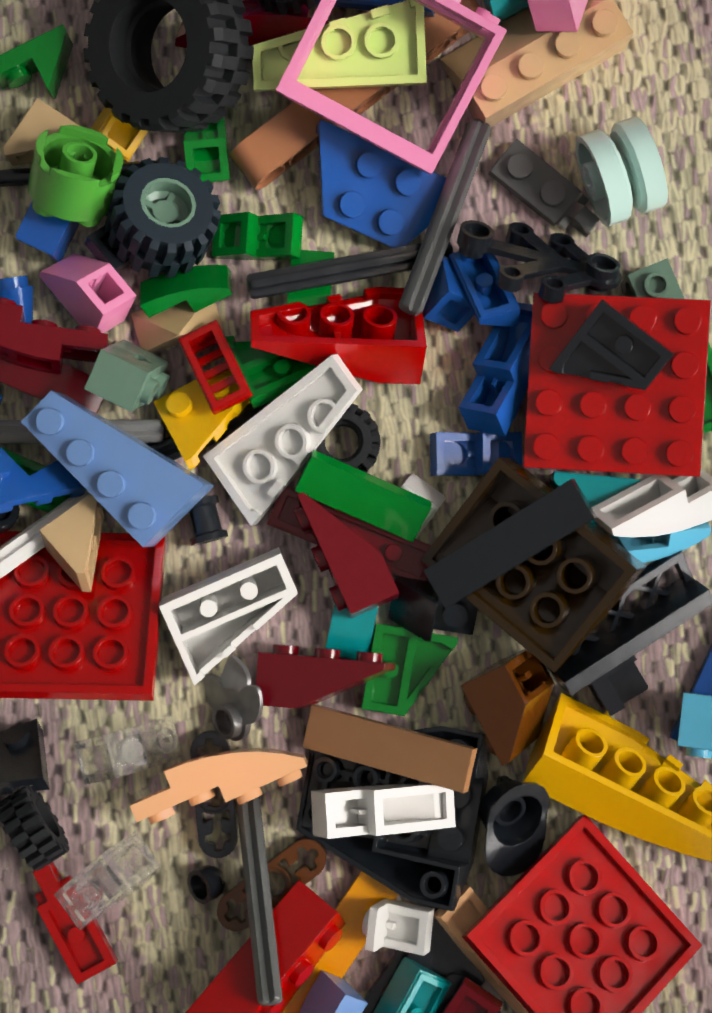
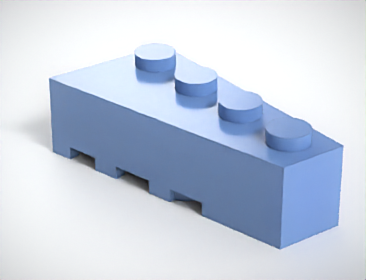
(119, 470)

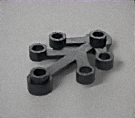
(595, 270)

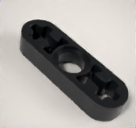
(228, 825)

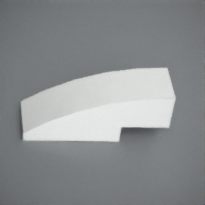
(657, 506)
(381, 810)

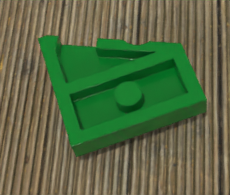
(266, 372)
(414, 668)

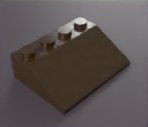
(553, 596)

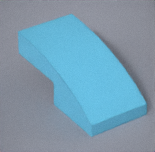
(661, 546)

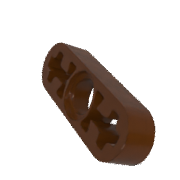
(291, 854)

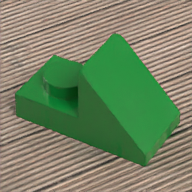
(45, 54)

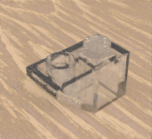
(128, 750)
(108, 880)

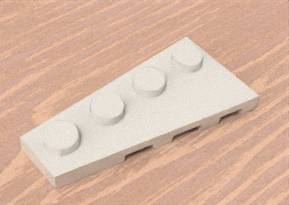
(277, 441)

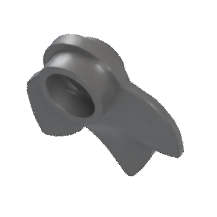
(233, 700)

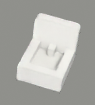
(398, 927)

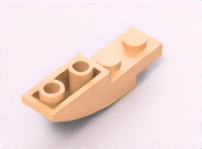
(236, 773)

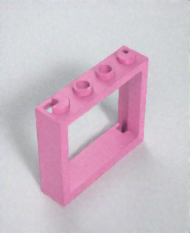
(478, 22)

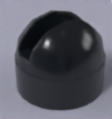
(205, 883)

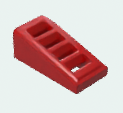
(202, 339)

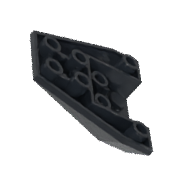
(418, 865)

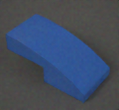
(471, 452)

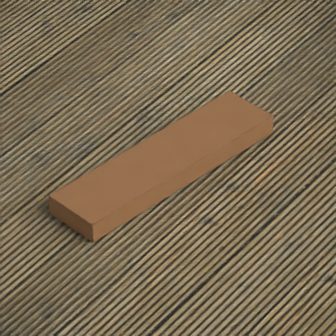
(390, 748)

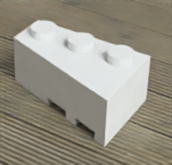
(225, 609)

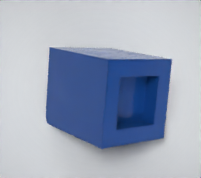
(46, 233)
(447, 300)

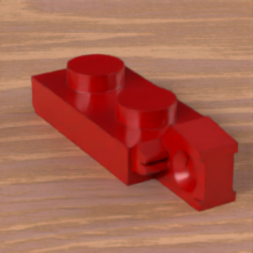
(83, 950)

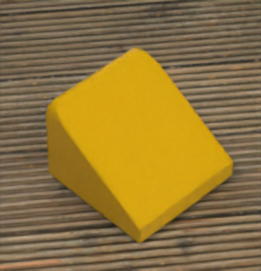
(119, 134)

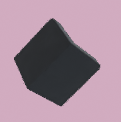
(618, 686)

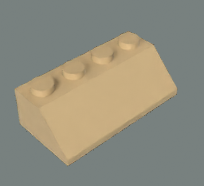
(538, 61)

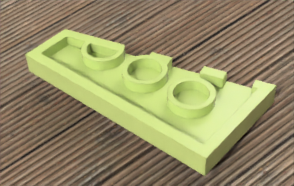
(352, 52)

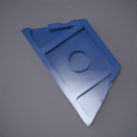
(373, 189)

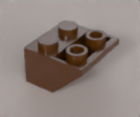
(510, 703)

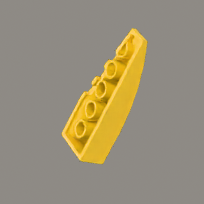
(620, 780)

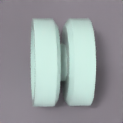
(621, 171)

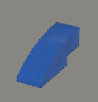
(500, 377)

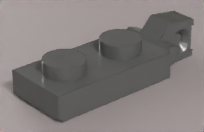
(543, 189)

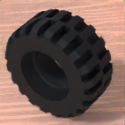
(207, 81)

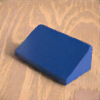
(487, 300)

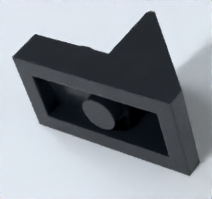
(422, 611)

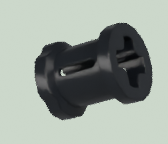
(206, 522)

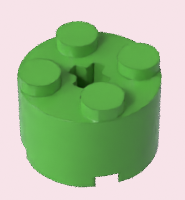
(74, 175)

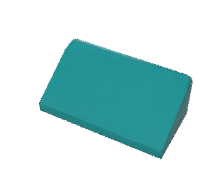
(413, 990)

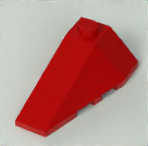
(365, 331)

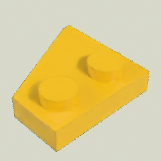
(191, 419)

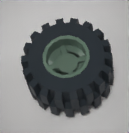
(162, 217)

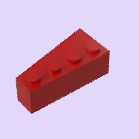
(303, 933)

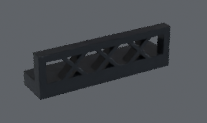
(635, 629)

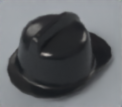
(514, 825)

